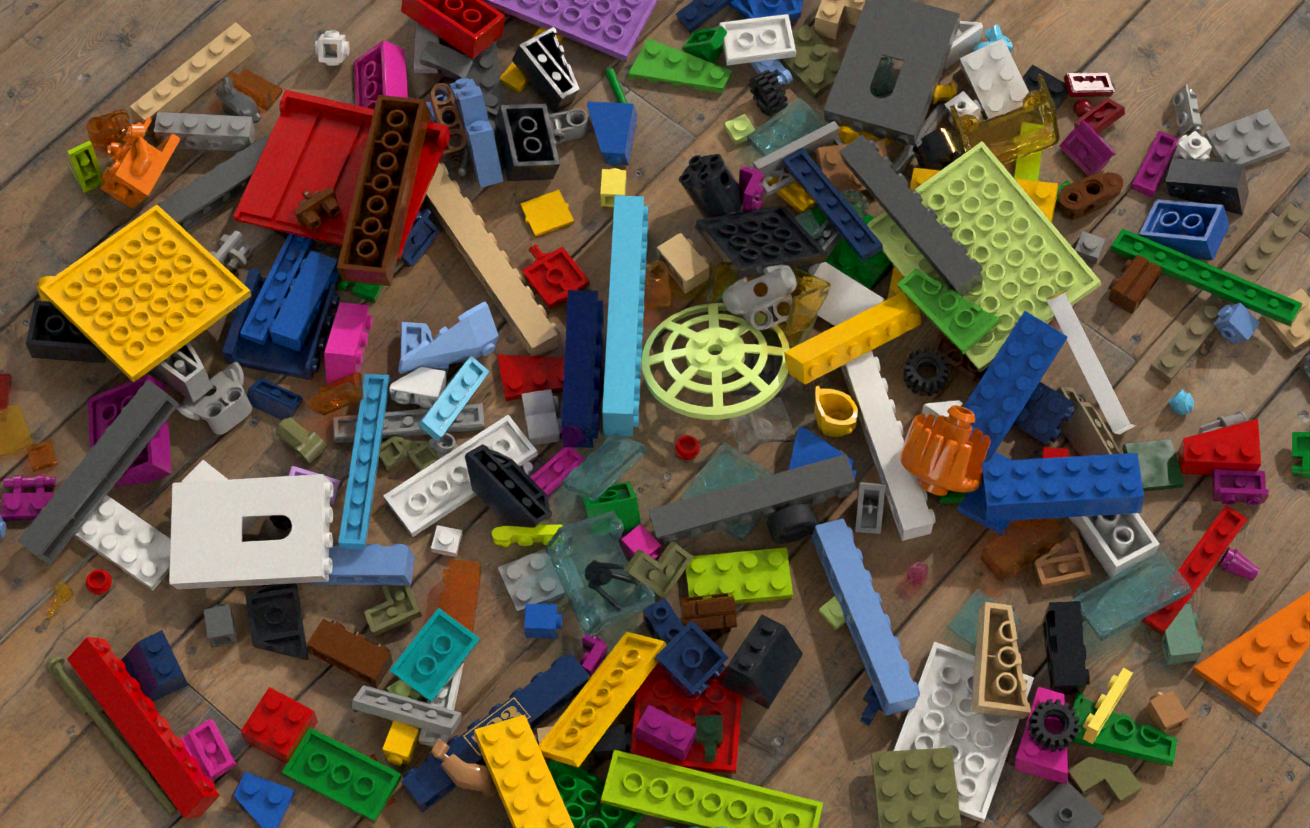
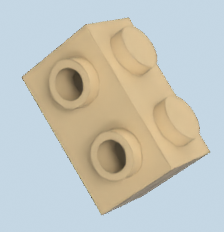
(683, 262)

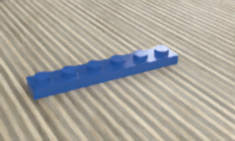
(275, 288)

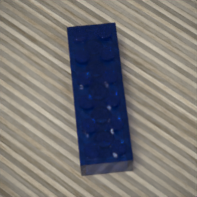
(582, 369)

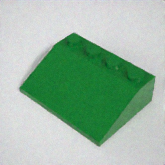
(582, 798)

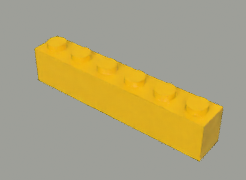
(852, 338)

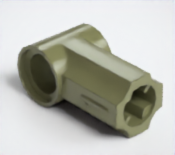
(304, 444)

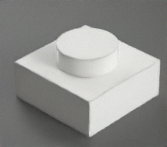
(446, 541)

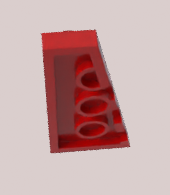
(531, 374)

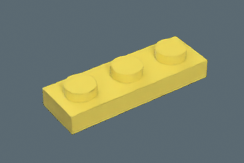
(1106, 705)

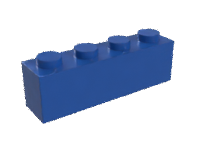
(304, 301)

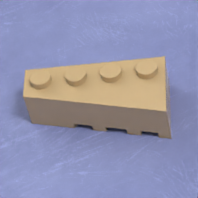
(997, 667)

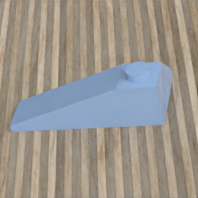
(471, 336)

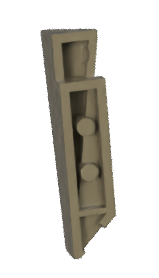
(1086, 428)

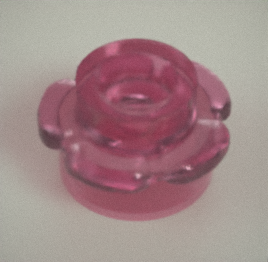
(917, 573)

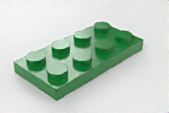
(342, 775)

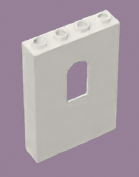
(208, 532)

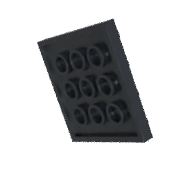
(760, 240)

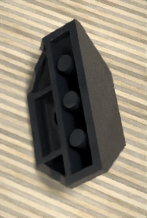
(506, 488)

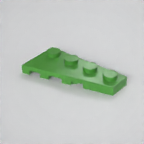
(670, 65)

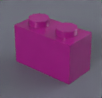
(666, 733)

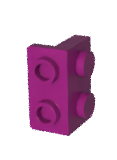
(752, 185)
(1239, 486)

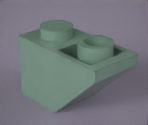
(1181, 640)

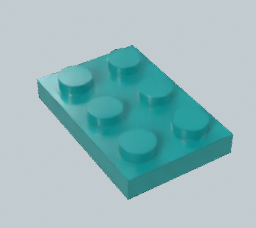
(435, 655)

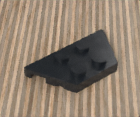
(277, 620)

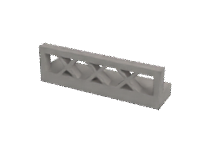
(773, 162)

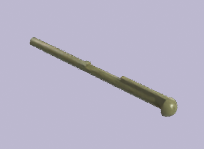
(55, 666)

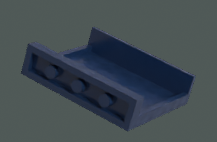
(272, 356)

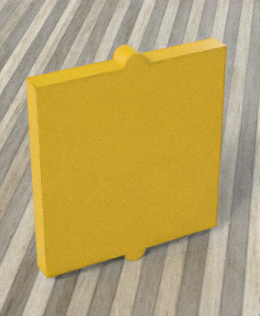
(547, 213)

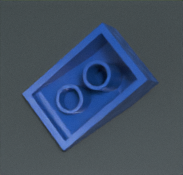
(1187, 227)

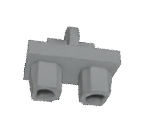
(232, 251)

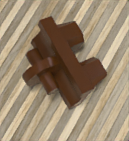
(316, 205)

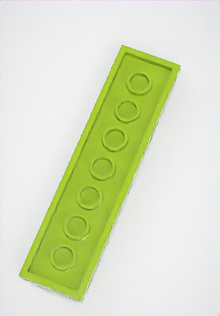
(701, 797)

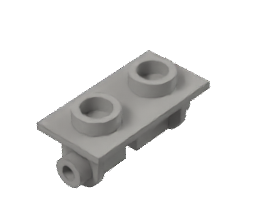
(1185, 105)

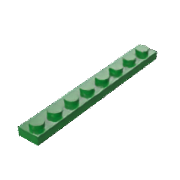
(1208, 278)

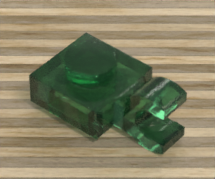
(709, 733)

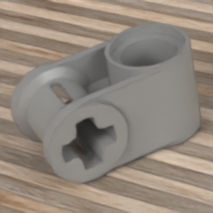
(565, 125)

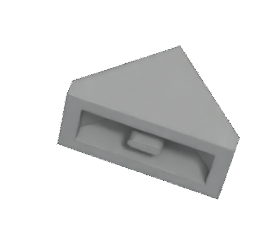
(869, 507)

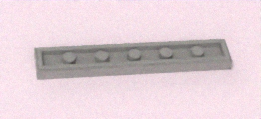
(406, 423)

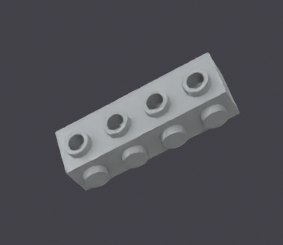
(206, 131)

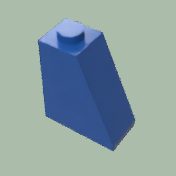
(614, 130)
(812, 449)

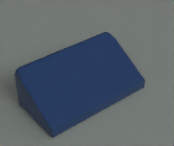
(273, 399)

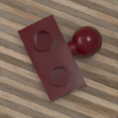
(1100, 116)

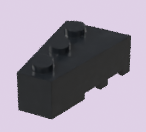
(1209, 183)

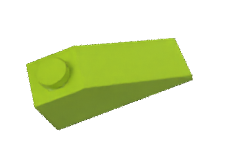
(85, 166)

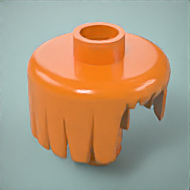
(943, 452)

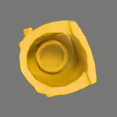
(835, 412)

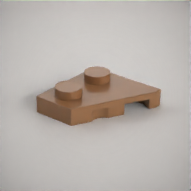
(1063, 563)

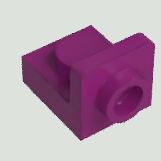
(593, 659)

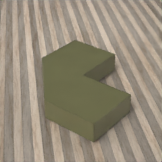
(399, 449)
(1095, 771)

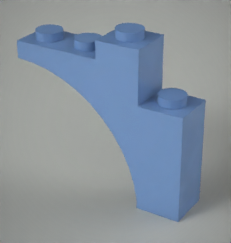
(478, 131)

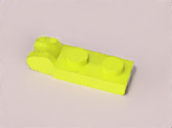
(524, 536)

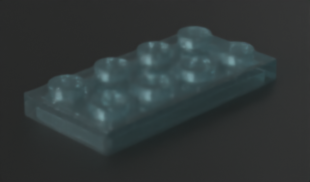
(1132, 595)

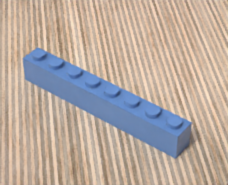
(865, 617)

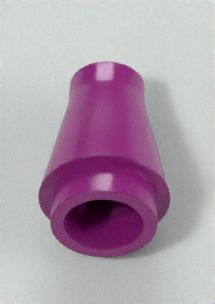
(1236, 563)

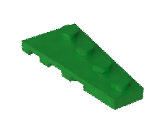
(1125, 736)

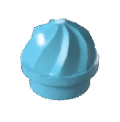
(1182, 403)

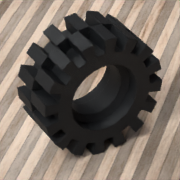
(768, 93)
(926, 359)
(1059, 711)

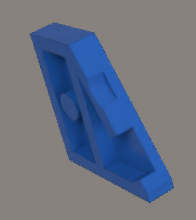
(264, 800)

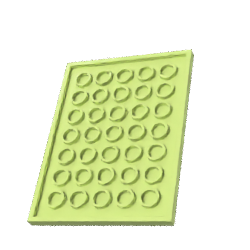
(1007, 235)

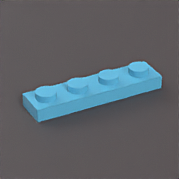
(453, 398)

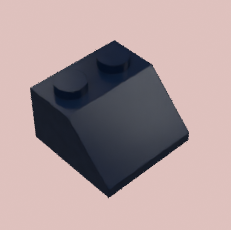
(154, 666)

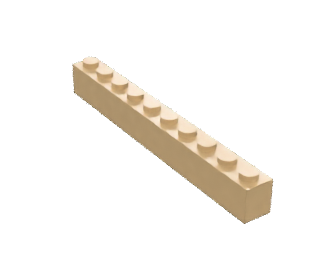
(490, 265)

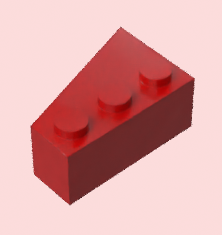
(1224, 448)

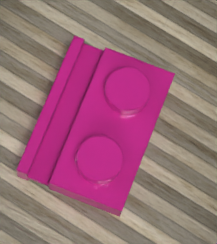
(209, 749)

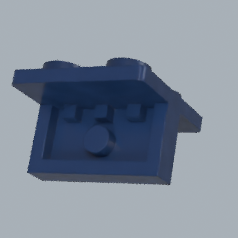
(419, 239)

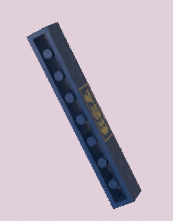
(536, 701)

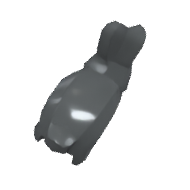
(235, 102)

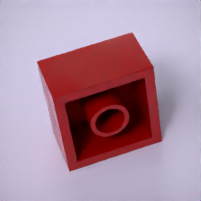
(278, 725)

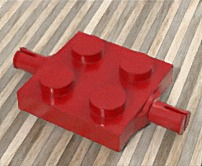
(554, 275)

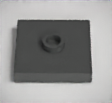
(1065, 809)

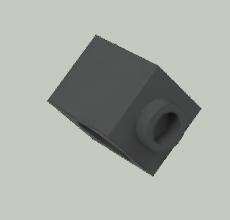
(220, 625)

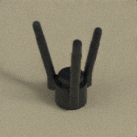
(599, 574)

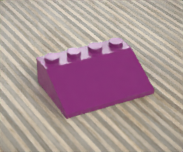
(155, 458)

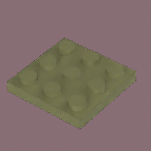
(916, 789)

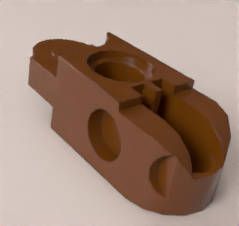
(1077, 202)

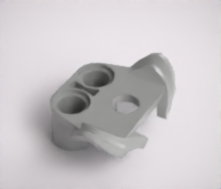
(742, 300)
(226, 406)

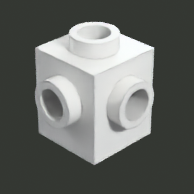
(326, 53)
(964, 105)
(1193, 148)

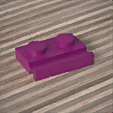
(1087, 149)

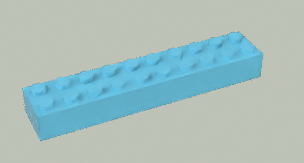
(625, 316)

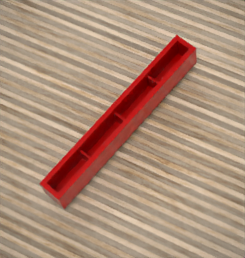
(143, 727)

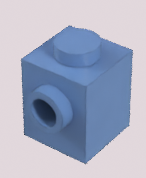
(1236, 323)

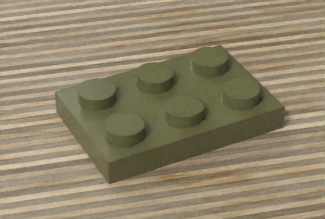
(814, 62)

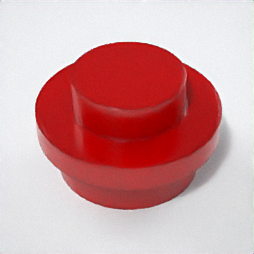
(687, 447)
(98, 582)

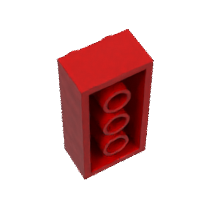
(462, 23)

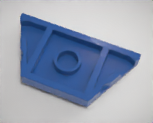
(764, 8)

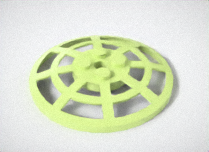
(714, 366)

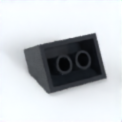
(763, 662)

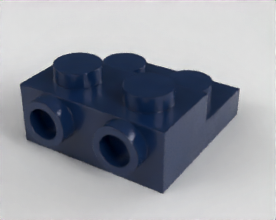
(1045, 414)
(691, 660)

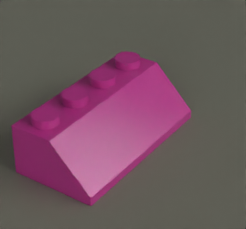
(380, 73)

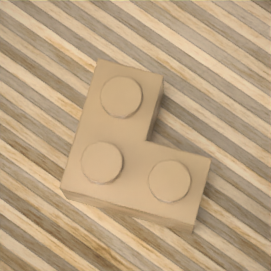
(833, 13)

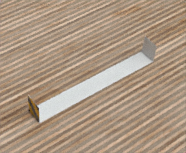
(1089, 363)

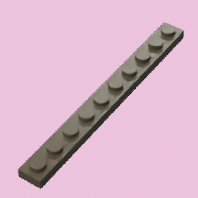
(1250, 268)

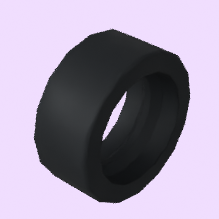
(791, 524)

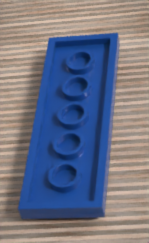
(1013, 378)

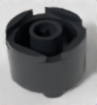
(938, 149)

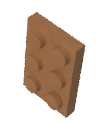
(836, 171)

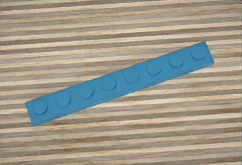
(364, 462)

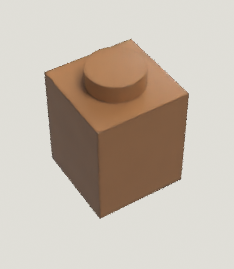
(1166, 712)

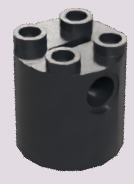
(711, 186)

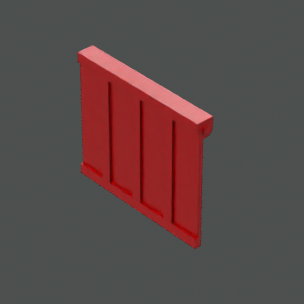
(321, 147)

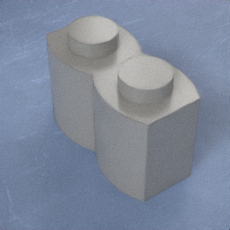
(541, 417)

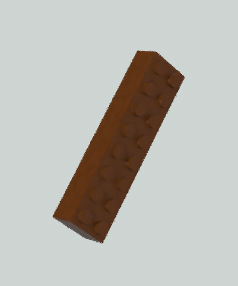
(383, 190)

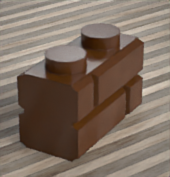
(1134, 284)
(710, 612)

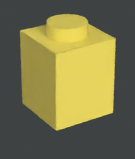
(612, 184)

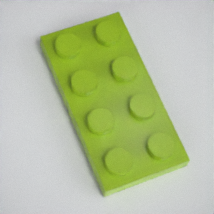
(747, 574)

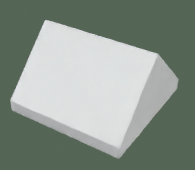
(966, 39)

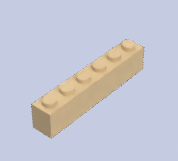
(195, 76)

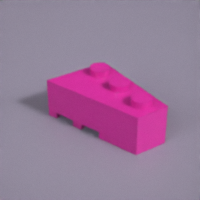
(347, 341)
(1032, 758)

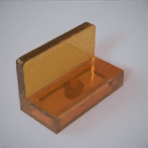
(256, 87)
(338, 394)

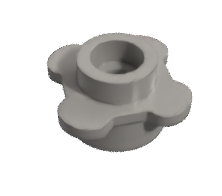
(446, 440)

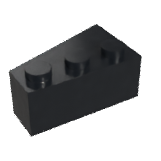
(546, 69)
(1065, 647)

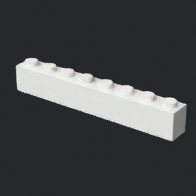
(885, 443)

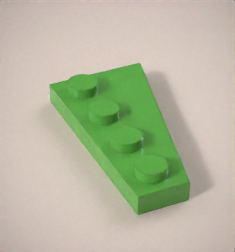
(954, 316)

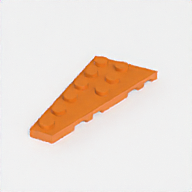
(1262, 658)

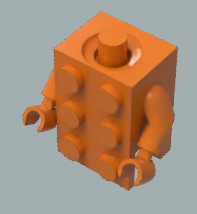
(136, 165)

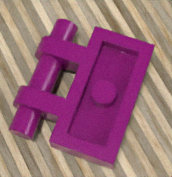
(26, 505)

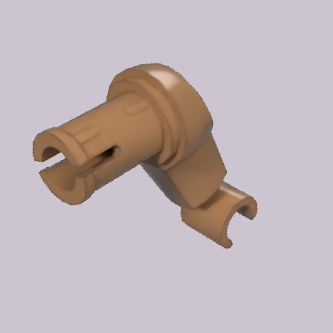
(463, 774)

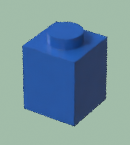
(542, 621)

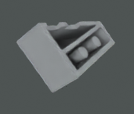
(184, 373)

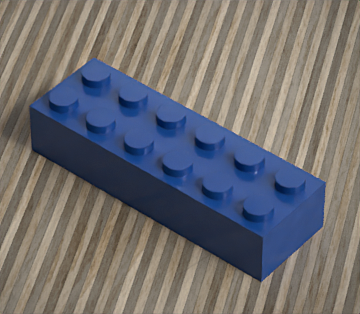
(1062, 487)

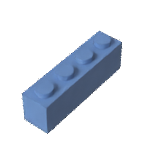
(371, 566)

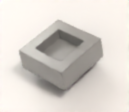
(1089, 246)

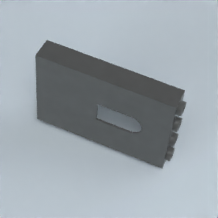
(905, 32)

